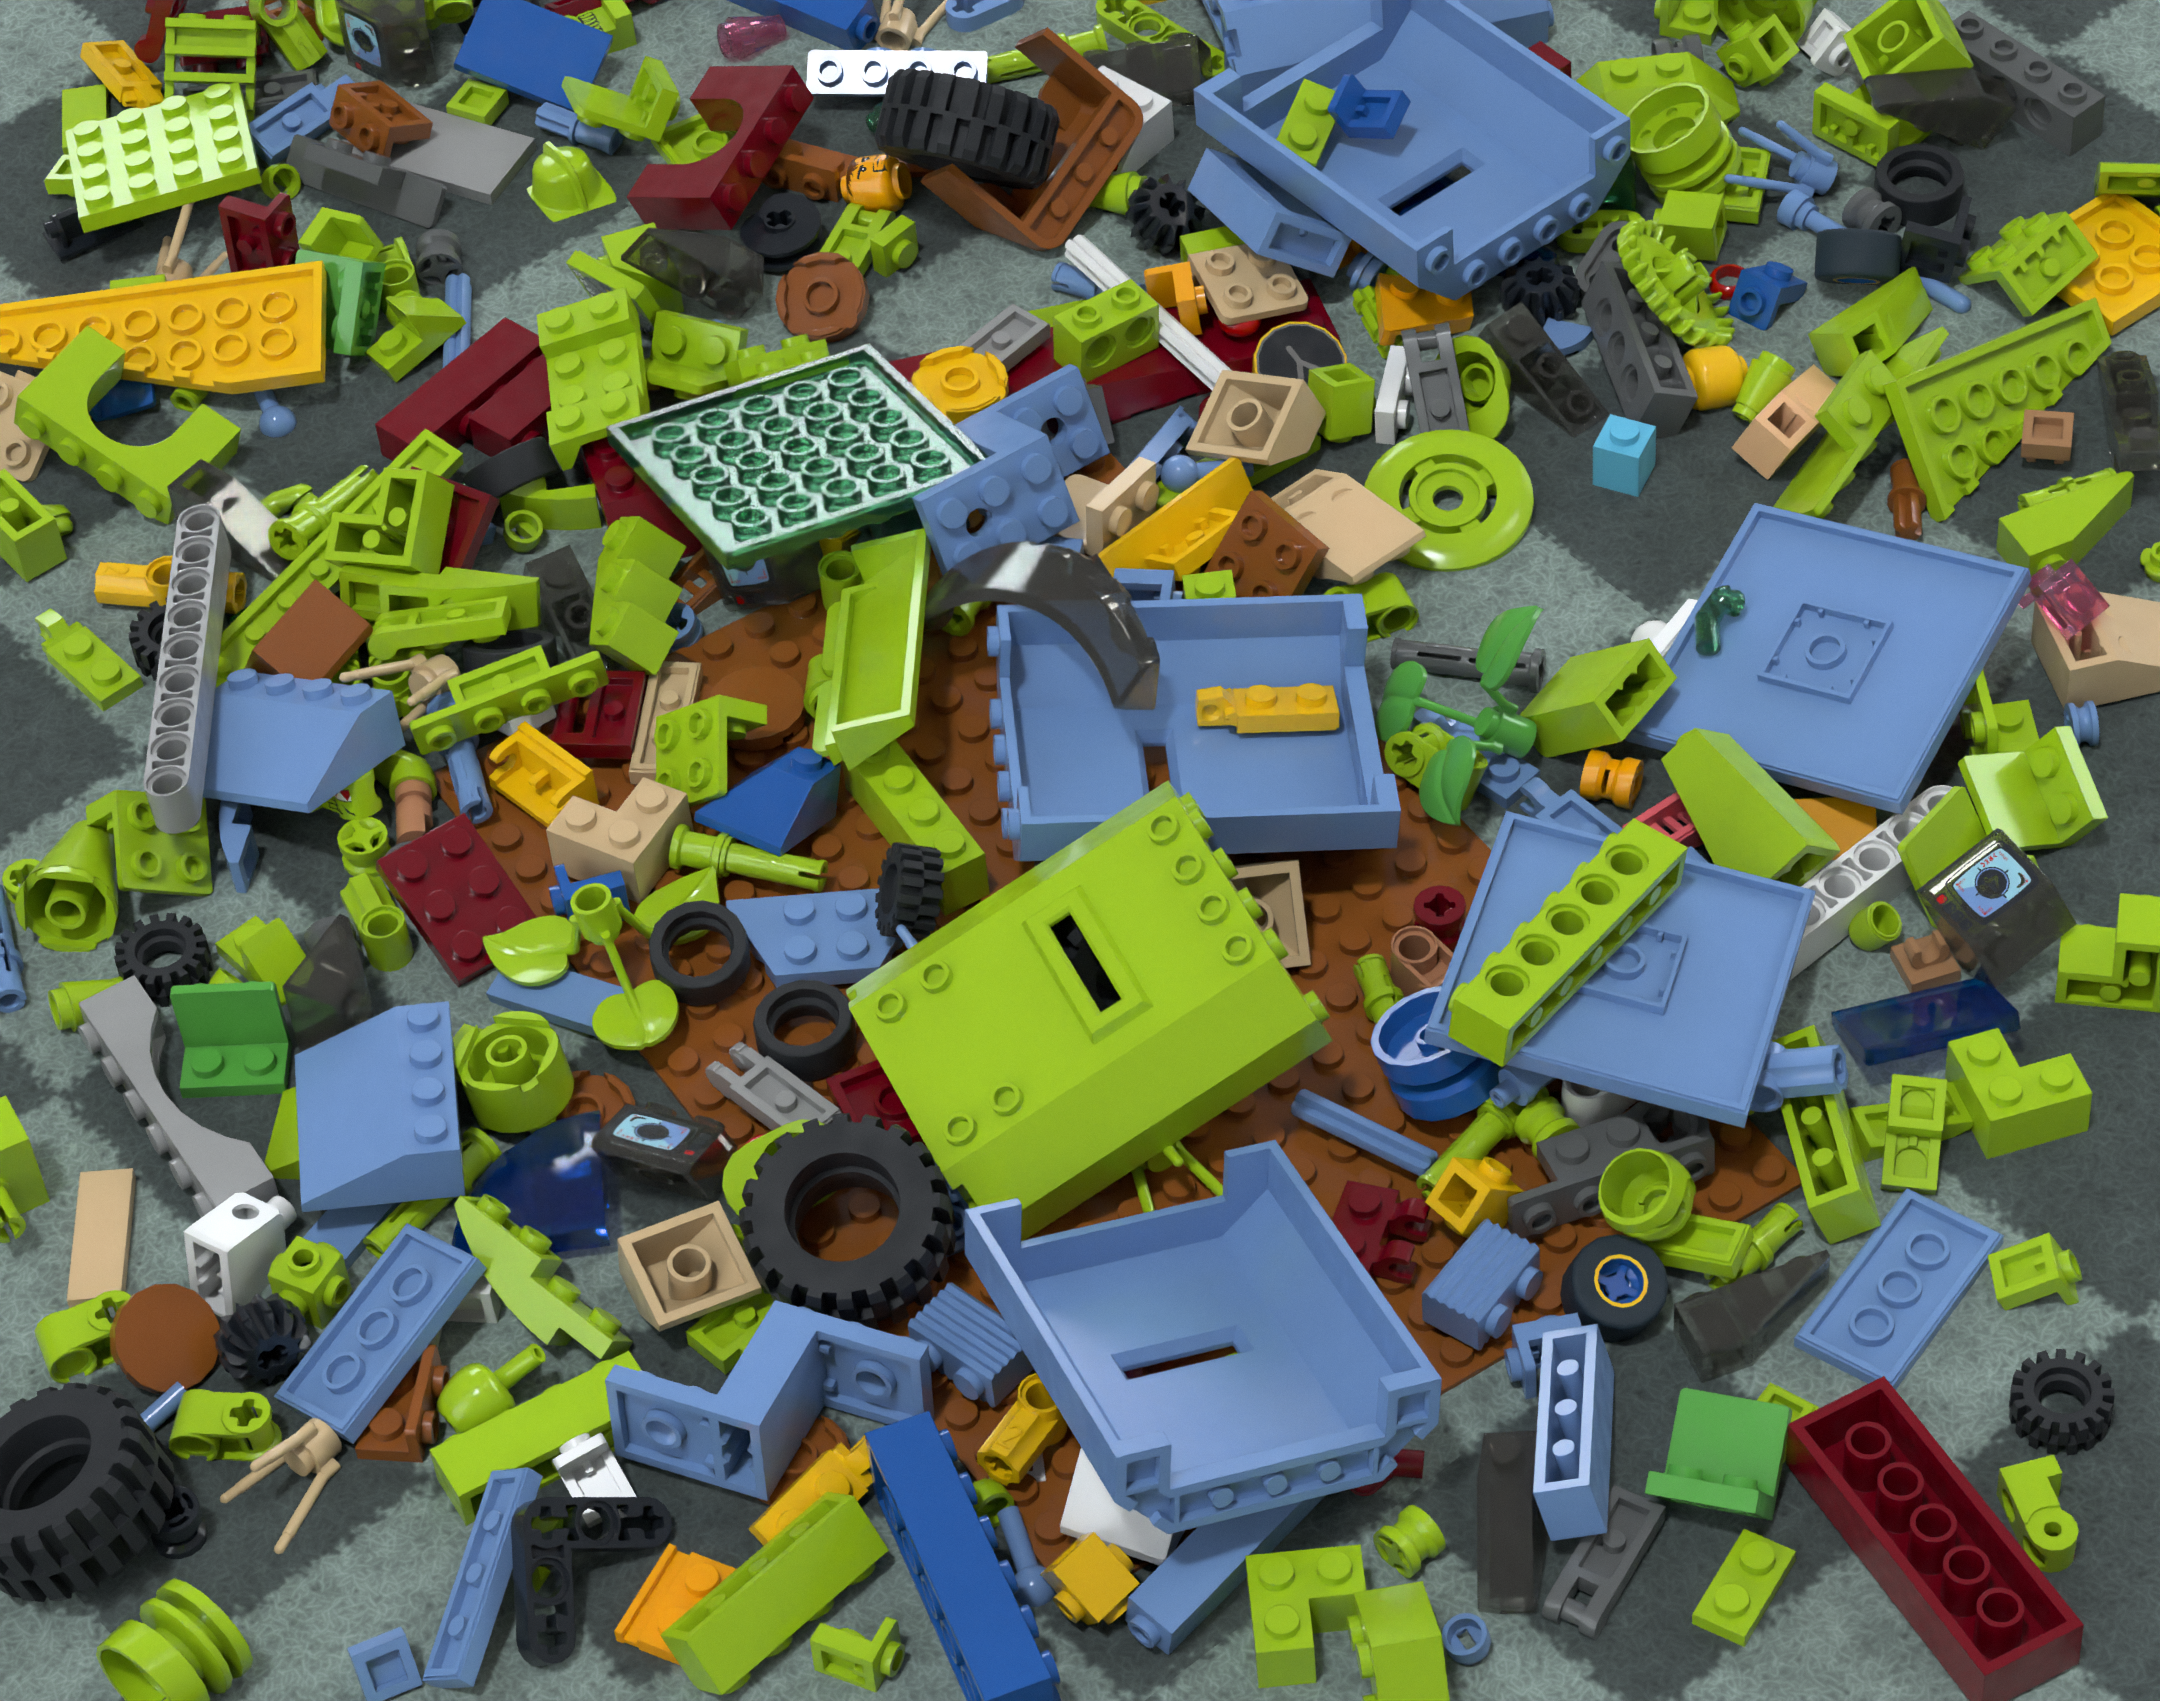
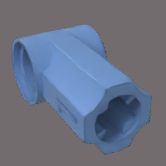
(1799, 1074)

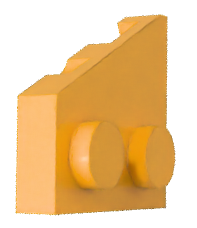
(1407, 307)

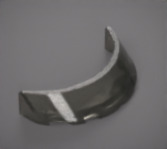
(1072, 594)

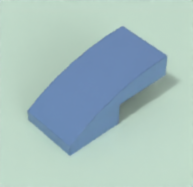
(238, 842)

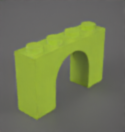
(57, 414)

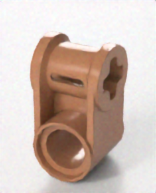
(1418, 959)

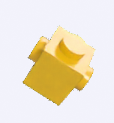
(1473, 1192)
(1091, 1580)

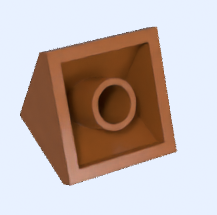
(311, 637)

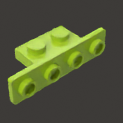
(506, 691)

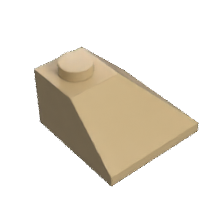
(1257, 419)
(1279, 895)
(685, 1267)

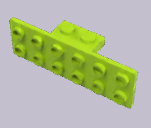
(1853, 420)

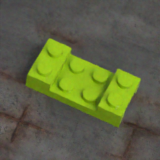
(592, 370)

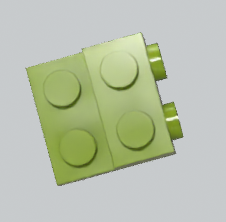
(756, 363)

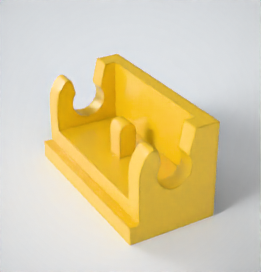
(540, 774)

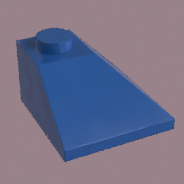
(777, 802)

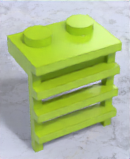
(222, 38)

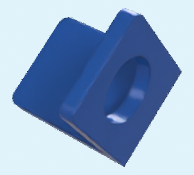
(124, 399)

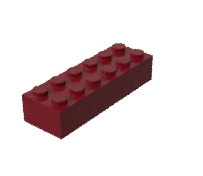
(1933, 1544)

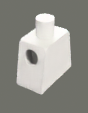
(234, 1249)

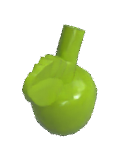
(479, 1394)

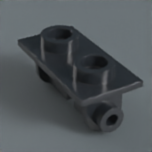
(67, 236)

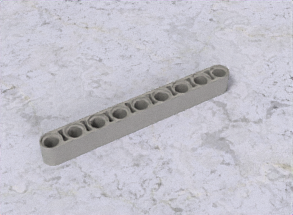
(187, 670)

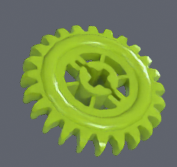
(1673, 285)

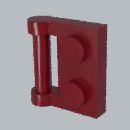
(152, 44)
(610, 718)

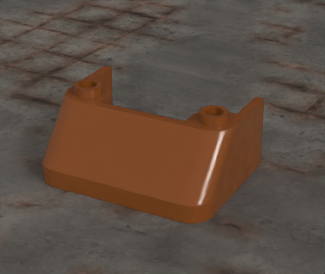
(1091, 139)

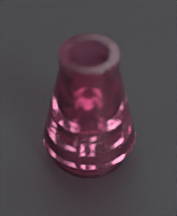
(748, 35)

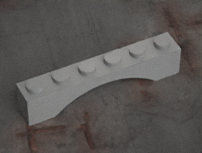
(131, 1038)

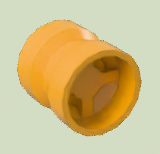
(1611, 779)

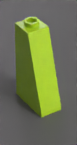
(1744, 812)

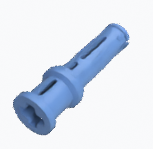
(464, 769)

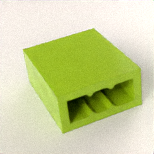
(1598, 697)

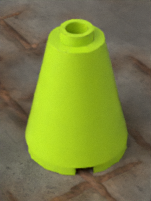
(72, 891)

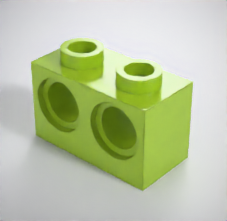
(1107, 330)

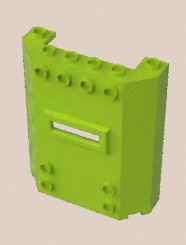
(1018, 1066)

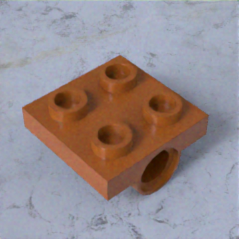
(1267, 550)

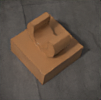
(2047, 435)
(1925, 962)

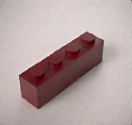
(459, 389)
(514, 412)

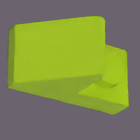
(421, 330)
(262, 952)

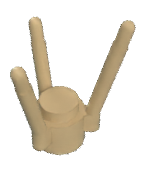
(900, 28)
(168, 258)
(425, 682)
(305, 1452)

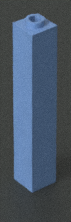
(1205, 1573)

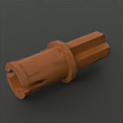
(1906, 500)

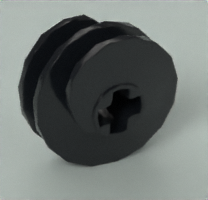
(783, 231)

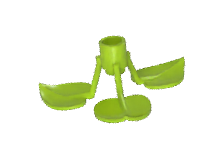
(540, 947)

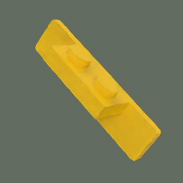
(1186, 528)

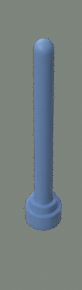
(1800, 212)

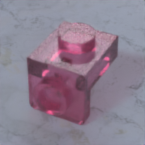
(2065, 597)

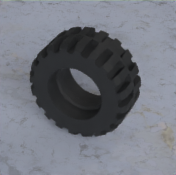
(966, 122)
(841, 1158)
(112, 1495)

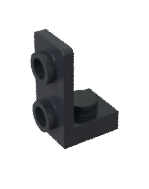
(1937, 250)

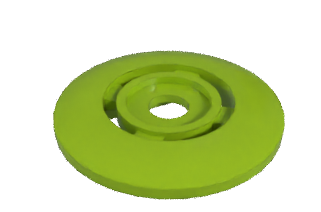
(1471, 467)

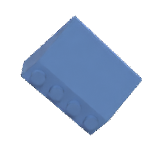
(295, 739)
(380, 1112)

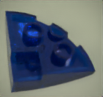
(552, 1185)

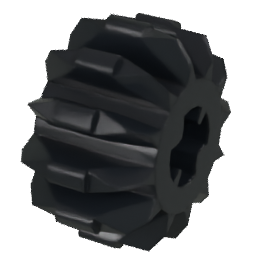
(1163, 213)
(1543, 288)
(262, 1339)

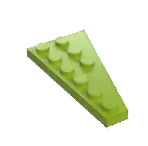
(1975, 402)

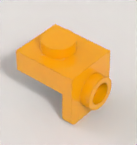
(1174, 287)

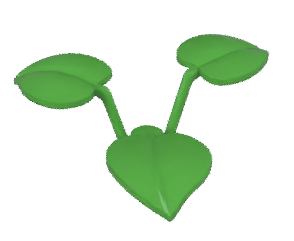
(1498, 727)

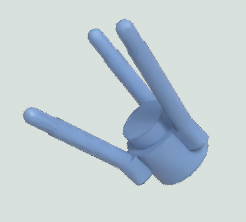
(1811, 171)

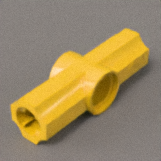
(149, 583)
(1022, 1433)

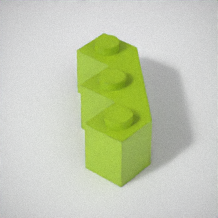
(635, 594)

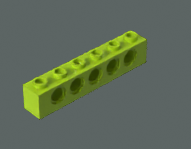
(1566, 942)

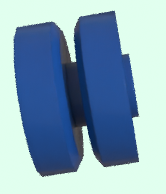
(1425, 1078)

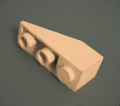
(1785, 422)

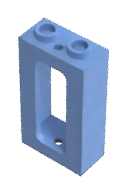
(1267, 215)

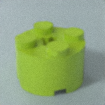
(514, 1073)

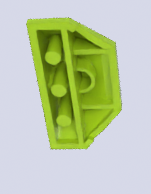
(1630, 79)

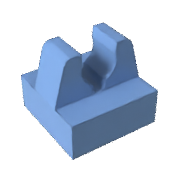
(385, 1665)

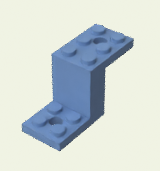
(1023, 477)
(769, 1399)

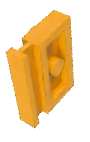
(666, 1595)

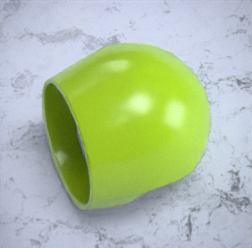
(1646, 1194)

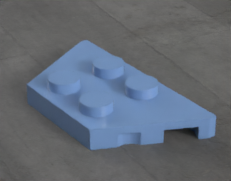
(816, 935)

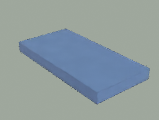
(1898, 1290)
(380, 1332)

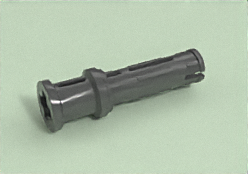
(1527, 672)

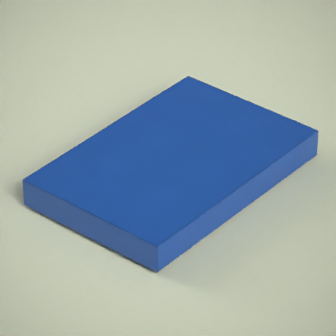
(531, 50)

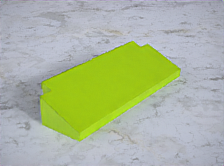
(874, 650)

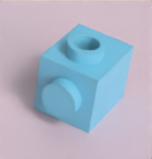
(1624, 455)

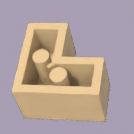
(632, 840)

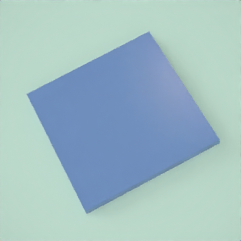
(1841, 657)
(1677, 1008)

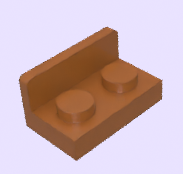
(376, 117)
(809, 170)
(409, 1415)

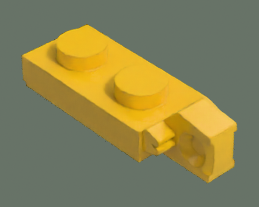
(123, 73)
(1269, 708)
(833, 1471)

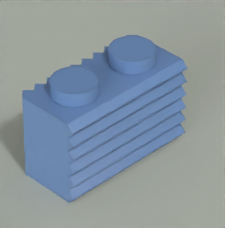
(1482, 1285)
(970, 1345)

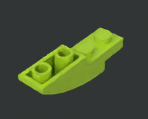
(383, 590)
(522, 1273)

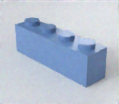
(1574, 1433)

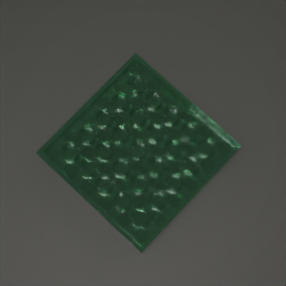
(795, 455)

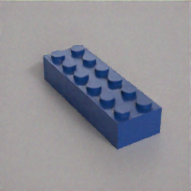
(955, 1565)

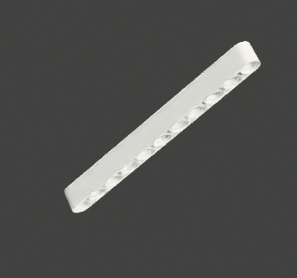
(1850, 883)

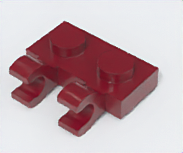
(1367, 1218)

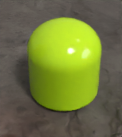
(1875, 926)

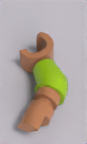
(412, 789)

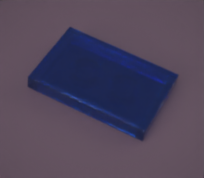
(1923, 1020)

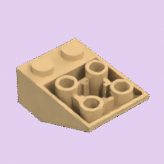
(1351, 522)
(2106, 659)

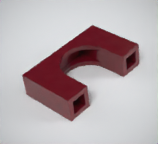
(713, 192)

